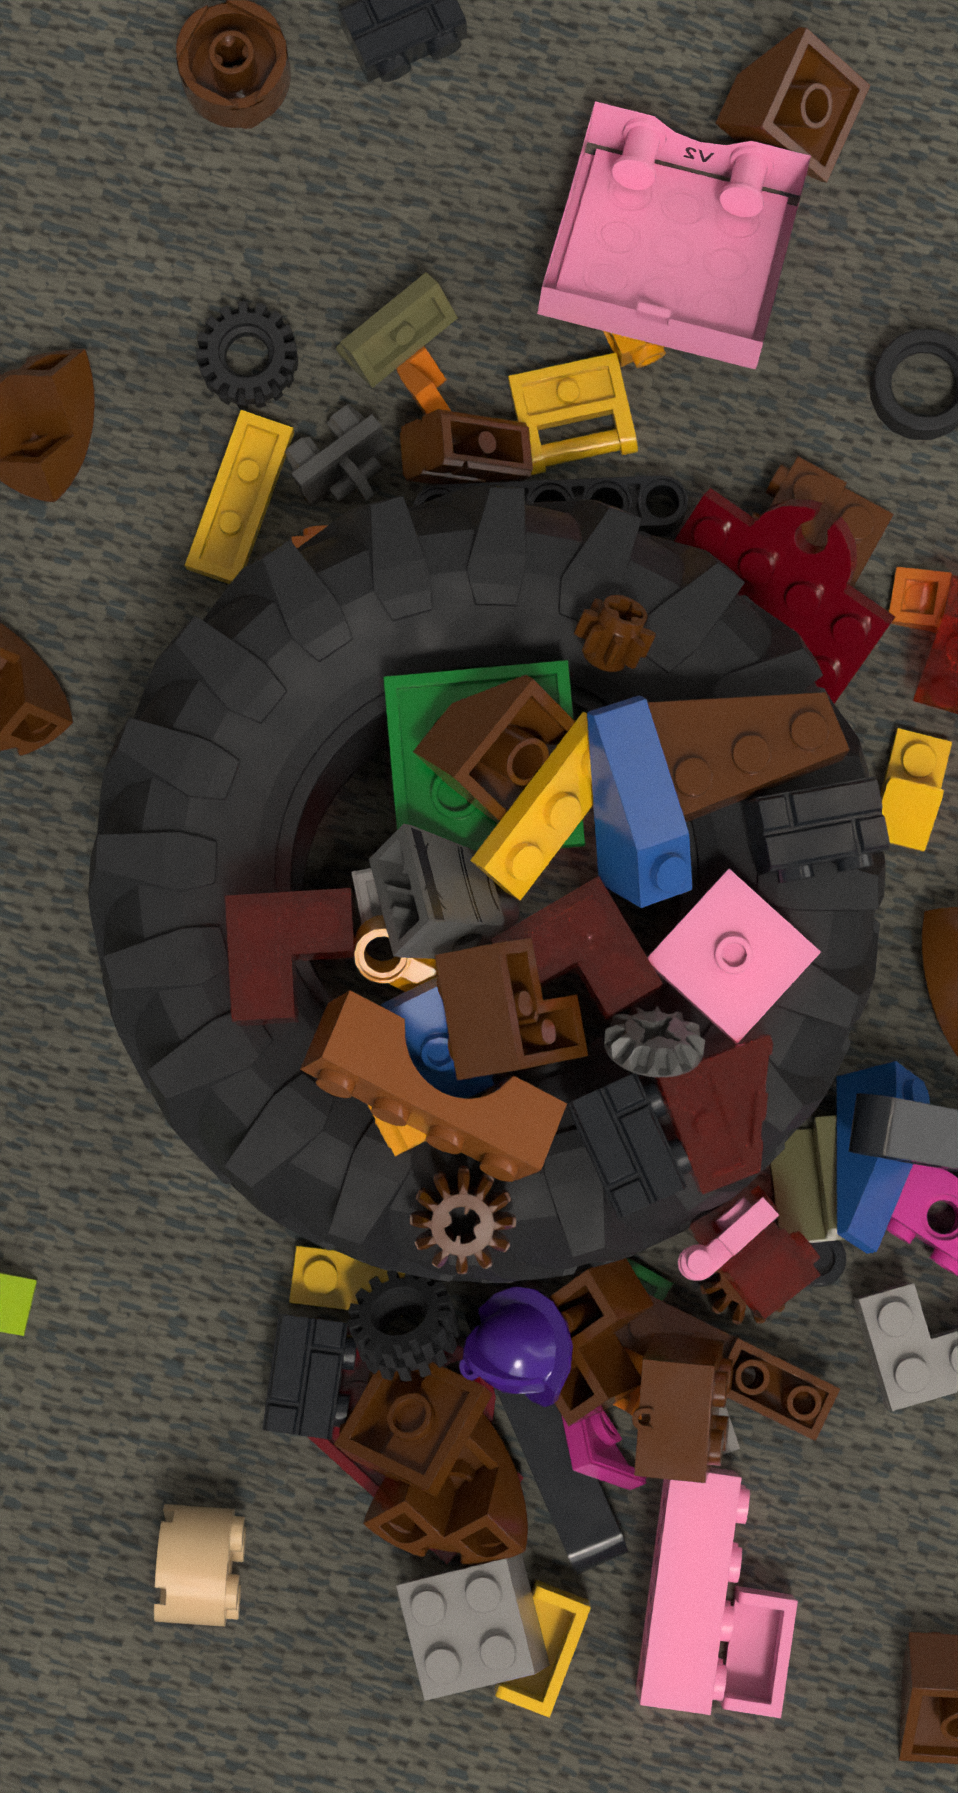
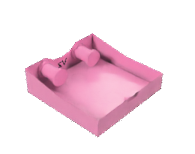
(670, 248)

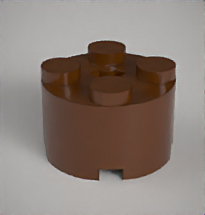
(224, 35)

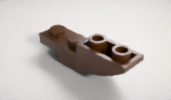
(758, 1378)

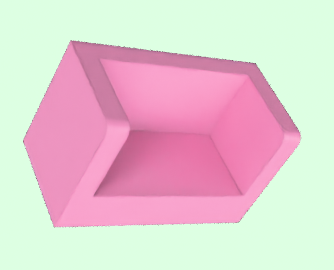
(759, 1651)

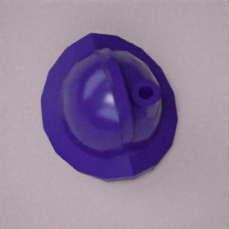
(520, 1346)

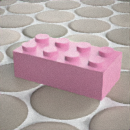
(688, 1593)

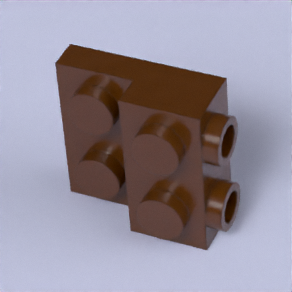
(810, 482)
(413, 1426)

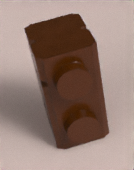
(465, 449)

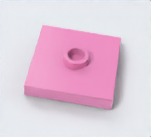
(732, 956)

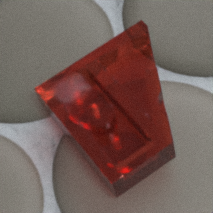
(721, 1112)

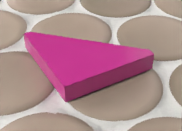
(596, 1454)

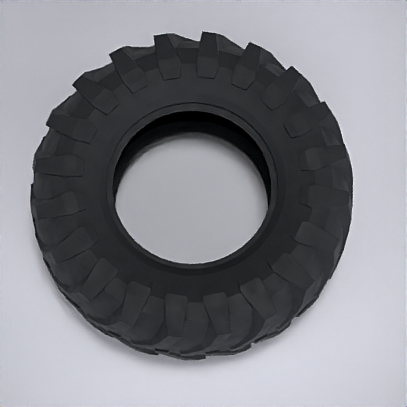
(262, 727)

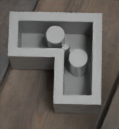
(903, 1354)

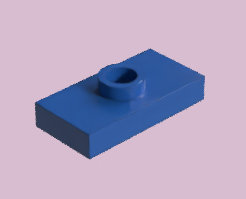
(428, 1040)

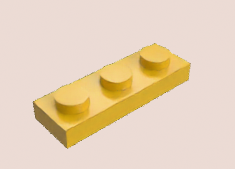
(239, 497)
(541, 816)

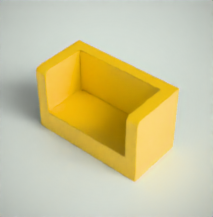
(561, 1624)

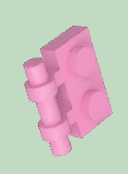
(738, 1228)

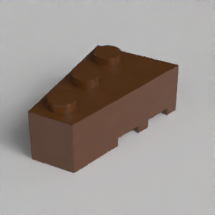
(744, 745)

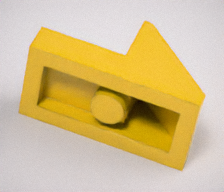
(913, 787)

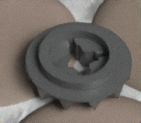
(670, 1047)

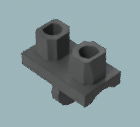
(343, 464)

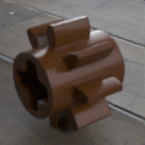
(614, 633)

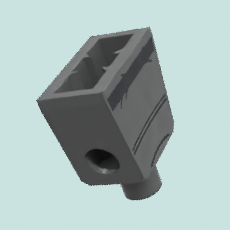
(436, 896)

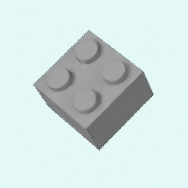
(472, 1626)

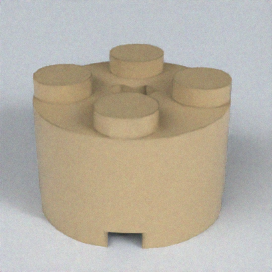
(196, 1565)

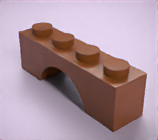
(365, 1056)

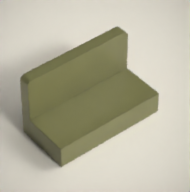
(397, 330)
(807, 1182)

